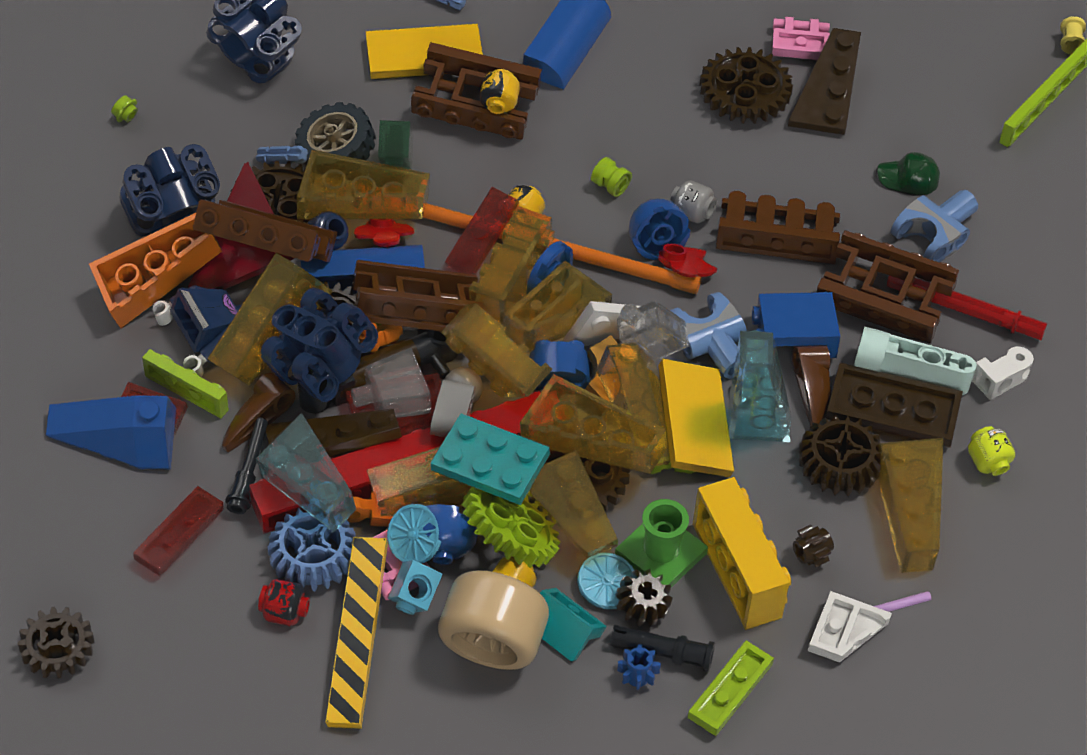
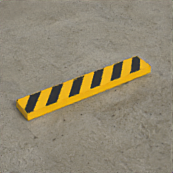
(357, 633)

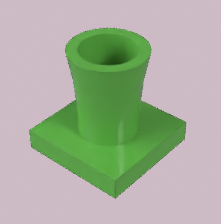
(663, 543)

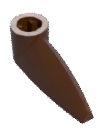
(813, 379)
(268, 402)

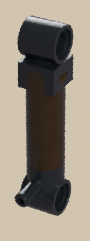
(427, 348)

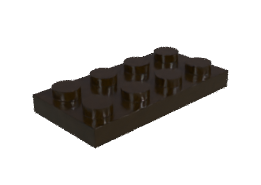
(895, 404)

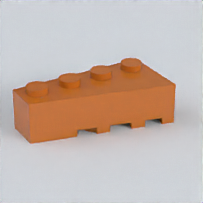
(151, 267)

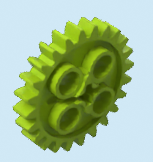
(511, 527)

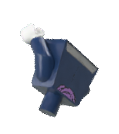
(201, 317)

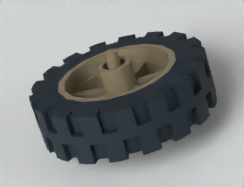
(329, 128)

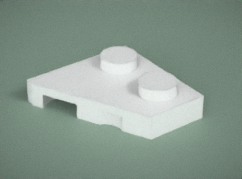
(596, 323)
(845, 626)

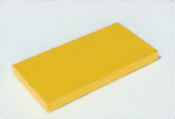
(404, 50)
(695, 418)

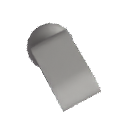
(456, 396)

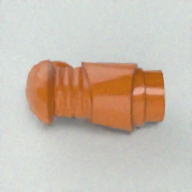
(386, 335)

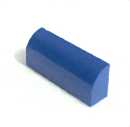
(566, 39)
(343, 262)

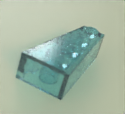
(758, 393)

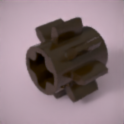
(813, 545)

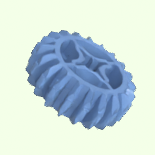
(315, 559)

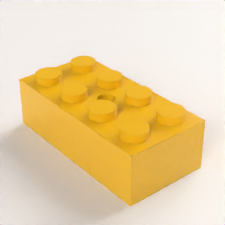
(741, 552)

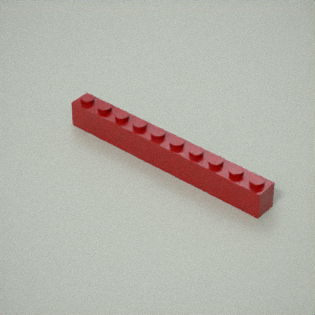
(272, 505)

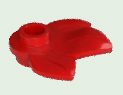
(383, 231)
(686, 261)

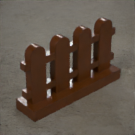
(778, 240)

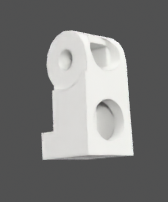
(1003, 373)

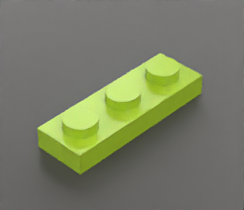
(185, 383)
(730, 688)

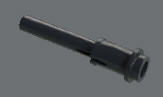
(238, 500)

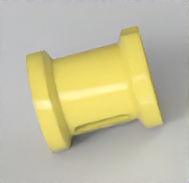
(1072, 31)

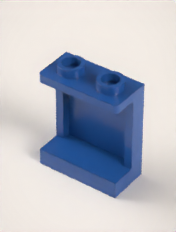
(799, 319)

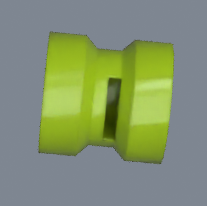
(611, 176)

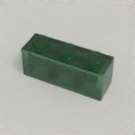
(395, 143)

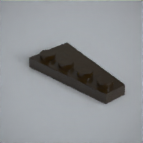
(829, 88)
(348, 431)

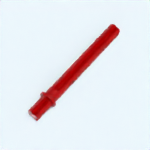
(980, 309)

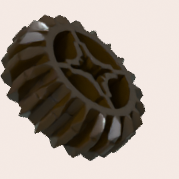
(821, 455)

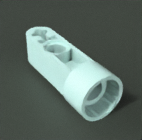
(914, 360)

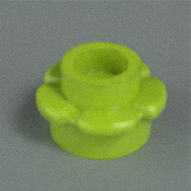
(125, 109)

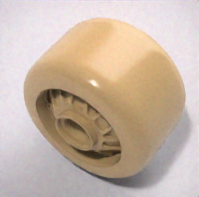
(493, 620)

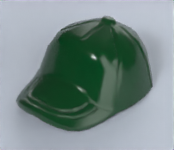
(912, 174)

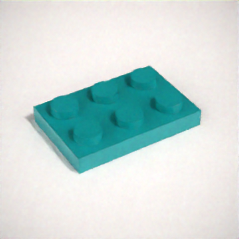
(490, 459)

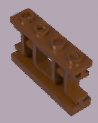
(471, 70)
(264, 230)
(410, 294)
(880, 306)

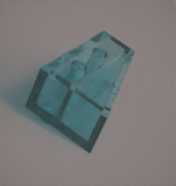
(307, 475)

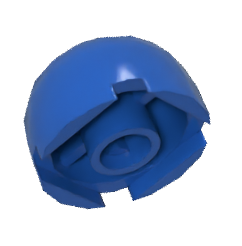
(657, 224)
(454, 533)

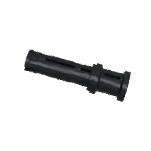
(679, 650)

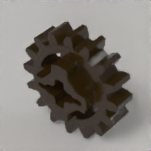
(56, 642)

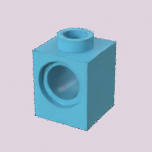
(425, 578)

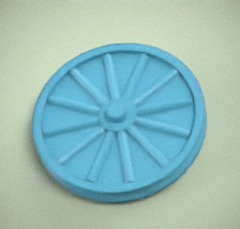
(407, 536)
(601, 577)

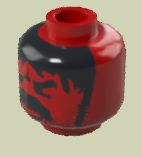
(283, 602)

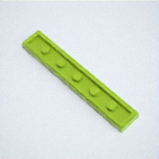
(1044, 95)

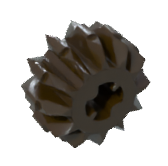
(655, 596)

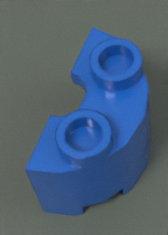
(566, 359)

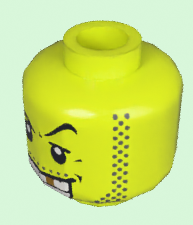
(991, 451)

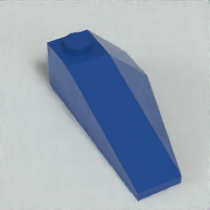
(120, 428)

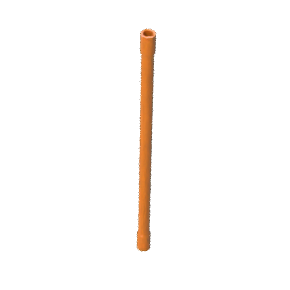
(586, 255)

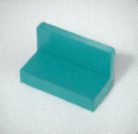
(569, 624)

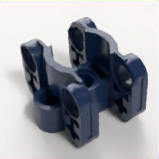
(255, 35)
(167, 187)
(318, 343)

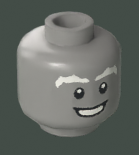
(695, 200)

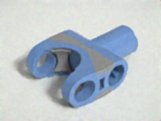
(937, 223)
(714, 333)

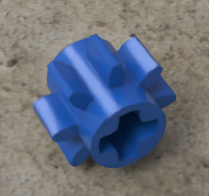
(638, 667)

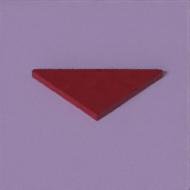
(237, 260)

